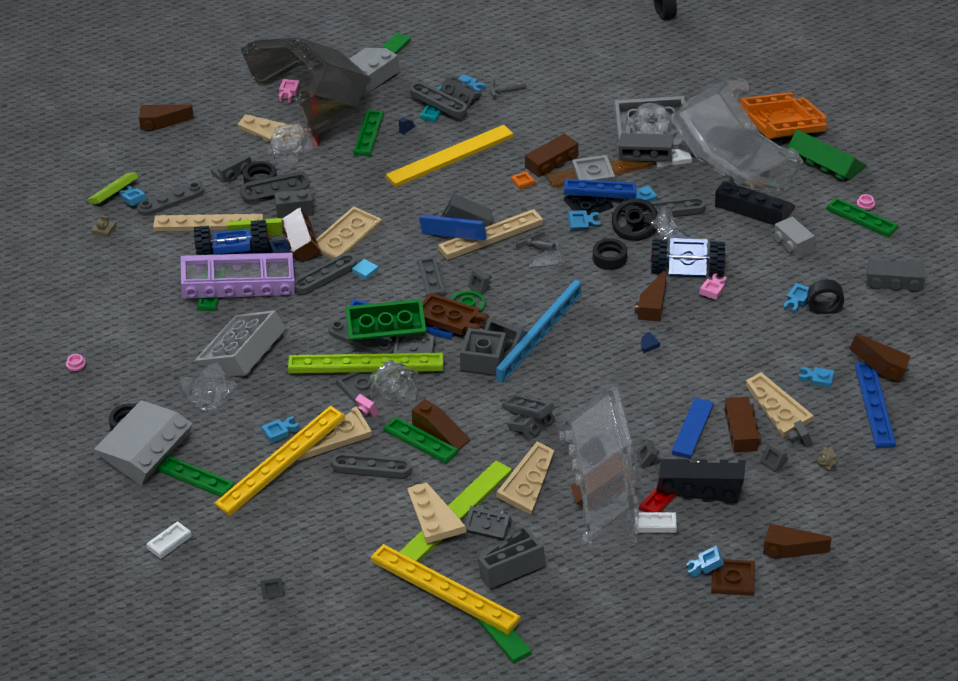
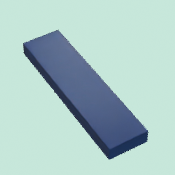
(599, 188)
(453, 227)
(692, 428)

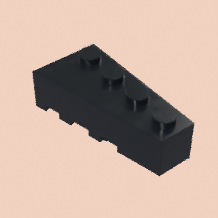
(702, 479)

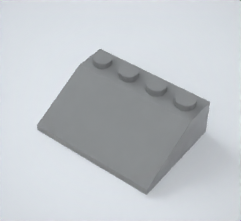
(378, 64)
(626, 108)
(243, 342)
(143, 440)

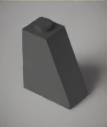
(463, 208)

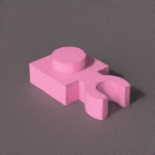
(288, 89)
(713, 288)

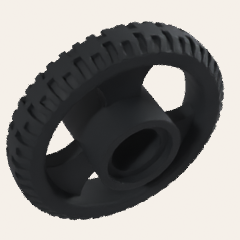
(634, 213)

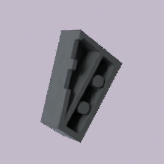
(511, 559)

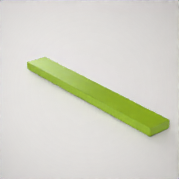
(363, 362)
(471, 496)

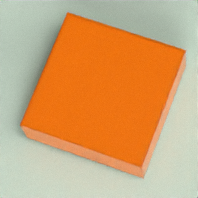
(523, 180)

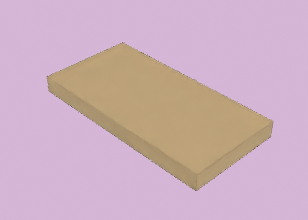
(347, 232)

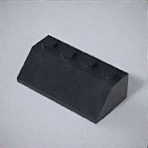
(752, 203)

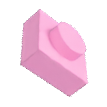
(366, 406)

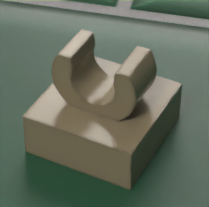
(103, 227)

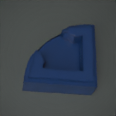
(405, 125)
(649, 343)

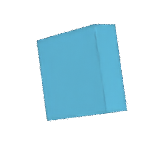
(365, 269)

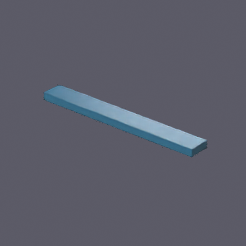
(538, 331)

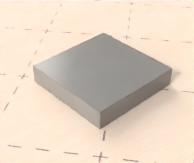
(593, 168)

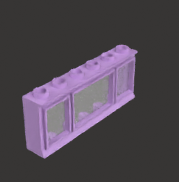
(237, 275)

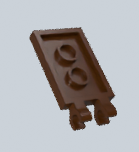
(452, 314)

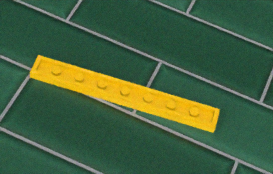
(449, 156)
(279, 461)
(446, 589)

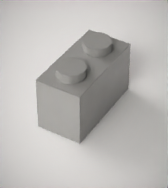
(794, 236)

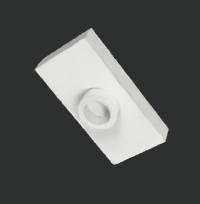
(679, 157)
(657, 522)
(169, 540)

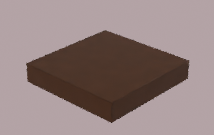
(734, 578)

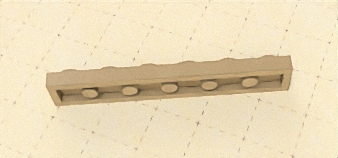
(188, 222)
(495, 233)

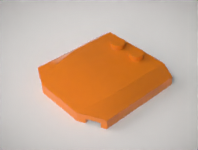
(783, 114)

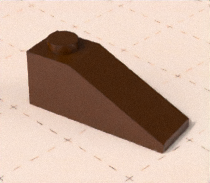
(161, 116)
(652, 299)
(880, 357)
(437, 423)
(791, 542)

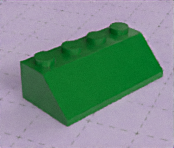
(825, 155)
(385, 319)

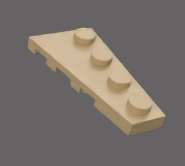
(777, 404)
(433, 514)

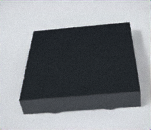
(588, 203)

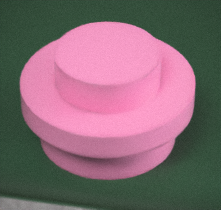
(866, 202)
(75, 362)

